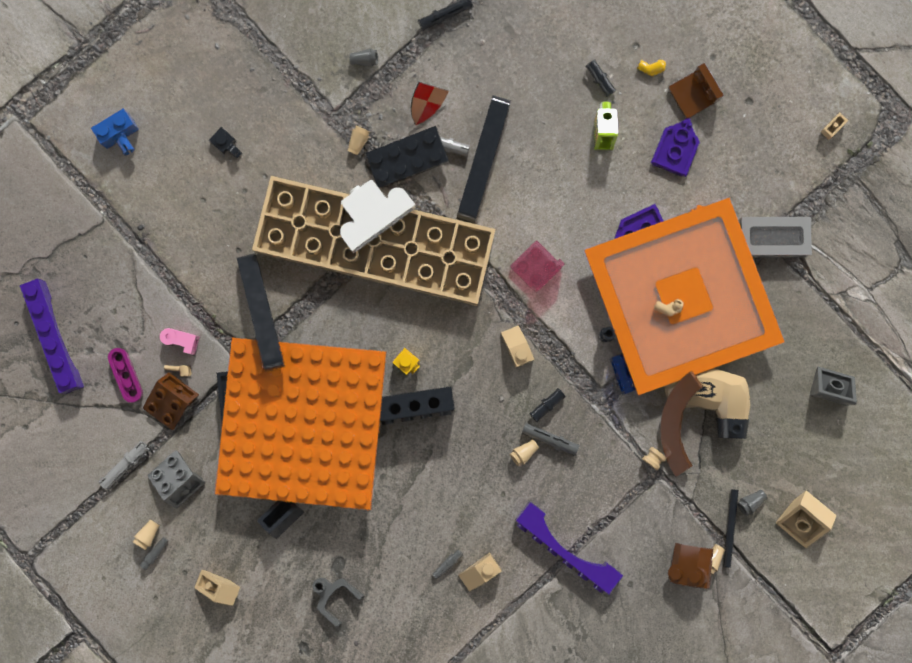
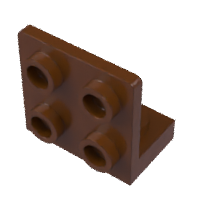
(696, 91)
(169, 400)

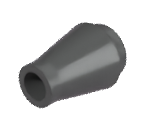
(365, 58)
(751, 503)

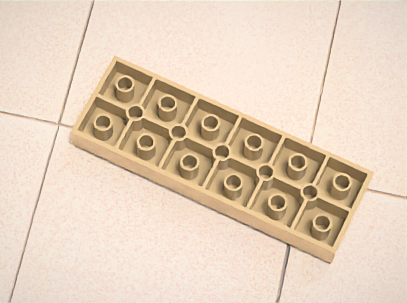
(414, 254)

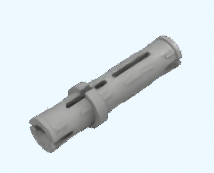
(130, 458)

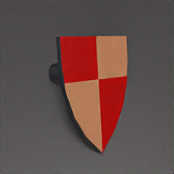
(426, 101)

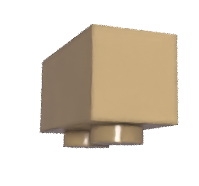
(834, 126)

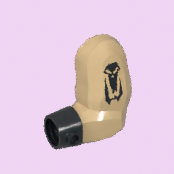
(727, 396)

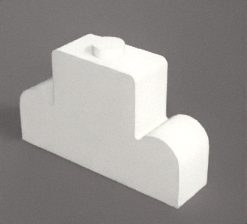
(372, 213)

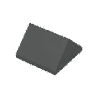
(834, 387)

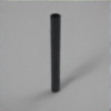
(730, 528)

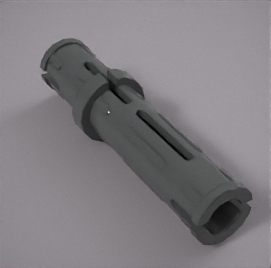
(550, 439)

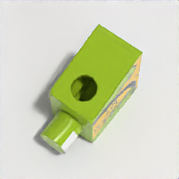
(605, 127)

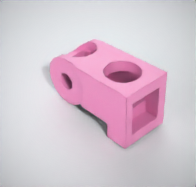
(174, 337)

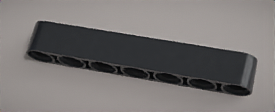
(483, 159)
(260, 312)

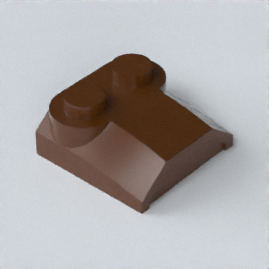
(691, 566)

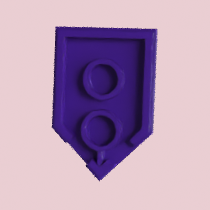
(676, 148)
(639, 220)

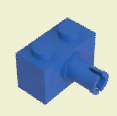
(116, 130)

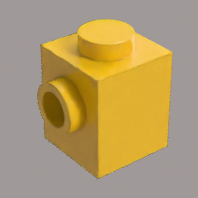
(406, 362)

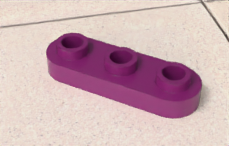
(119, 369)

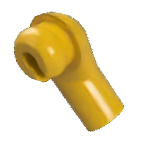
(652, 69)

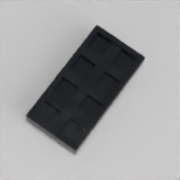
(407, 157)

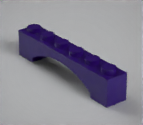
(59, 361)
(603, 575)

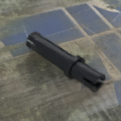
(444, 13)

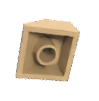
(806, 519)

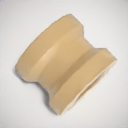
(654, 458)

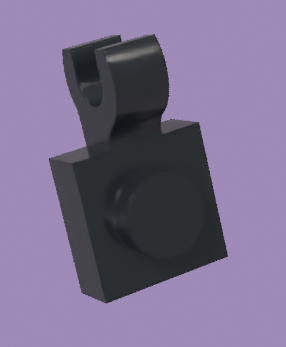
(224, 142)

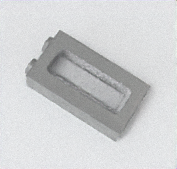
(777, 236)

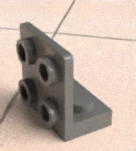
(175, 480)

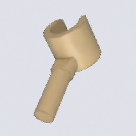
(184, 370)

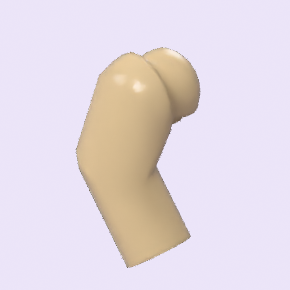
(669, 309)

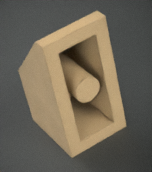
(517, 346)
(480, 572)
(217, 588)

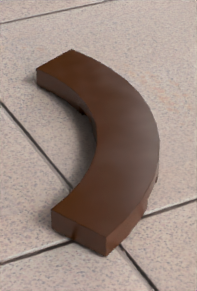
(672, 422)

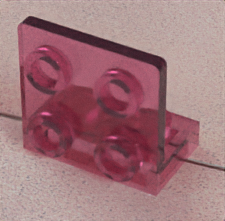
(536, 266)

